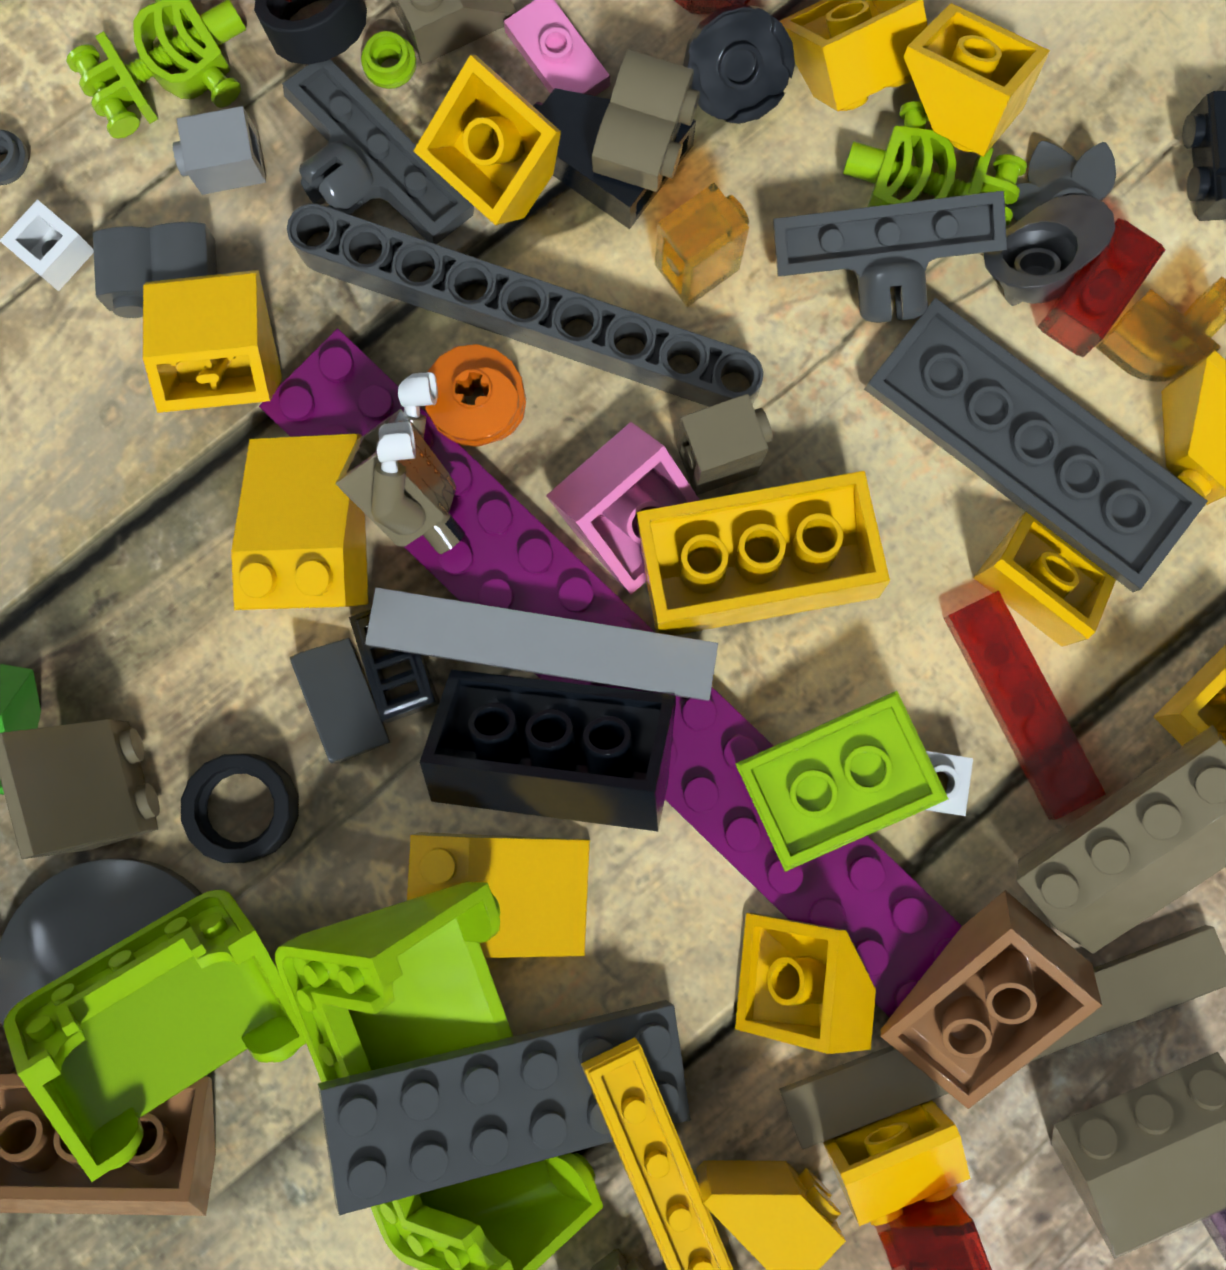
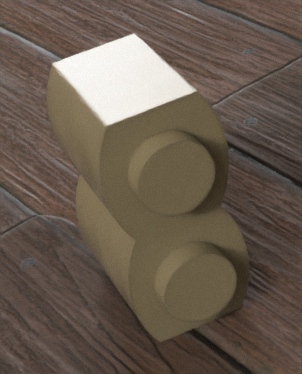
(643, 121)

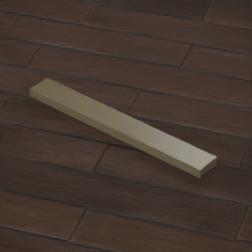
(890, 1083)

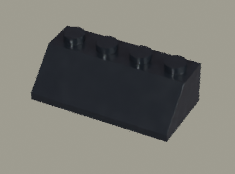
(551, 749)

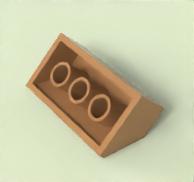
(163, 1178)

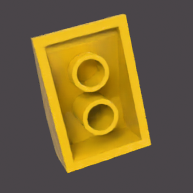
(296, 529)
(534, 879)

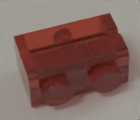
(1102, 290)

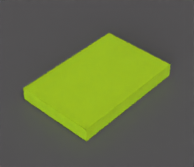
(841, 781)

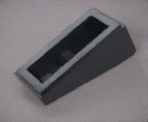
(402, 706)

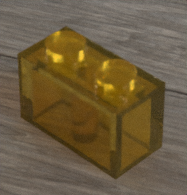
(701, 243)

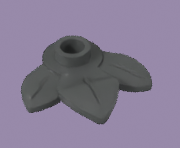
(1058, 174)

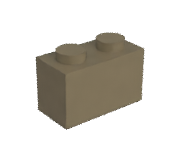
(723, 443)

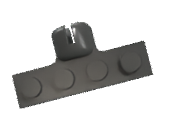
(368, 156)
(891, 246)

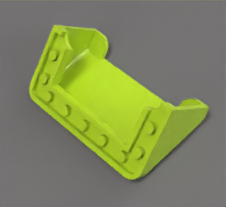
(411, 989)

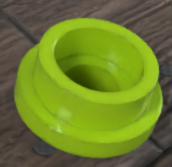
(386, 46)

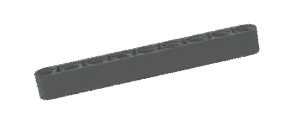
(506, 289)

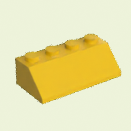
(762, 554)

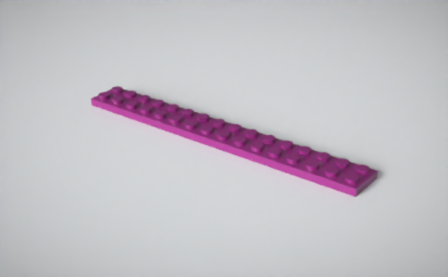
(522, 566)

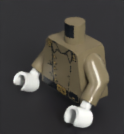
(400, 478)

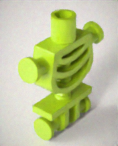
(117, 84)
(881, 167)

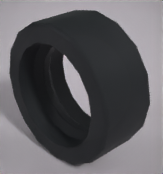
(315, 37)
(195, 808)

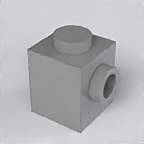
(219, 150)

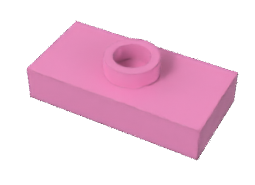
(555, 49)

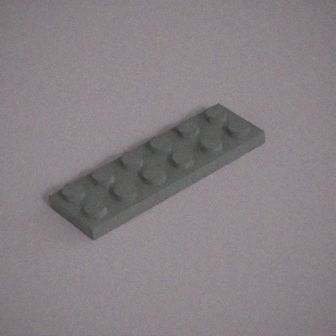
(1036, 446)
(485, 1106)

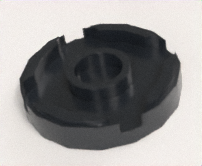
(740, 62)

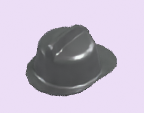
(1050, 248)

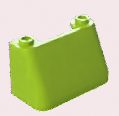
(148, 1025)

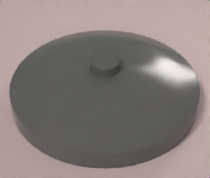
(80, 917)

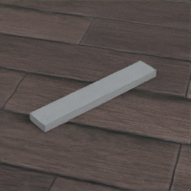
(542, 644)

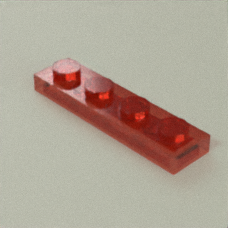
(1024, 706)

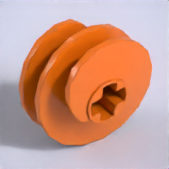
(492, 415)

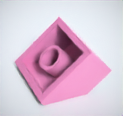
(607, 491)

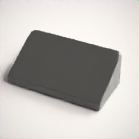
(339, 700)

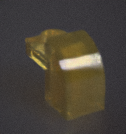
(1162, 343)

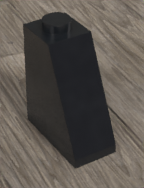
(579, 121)

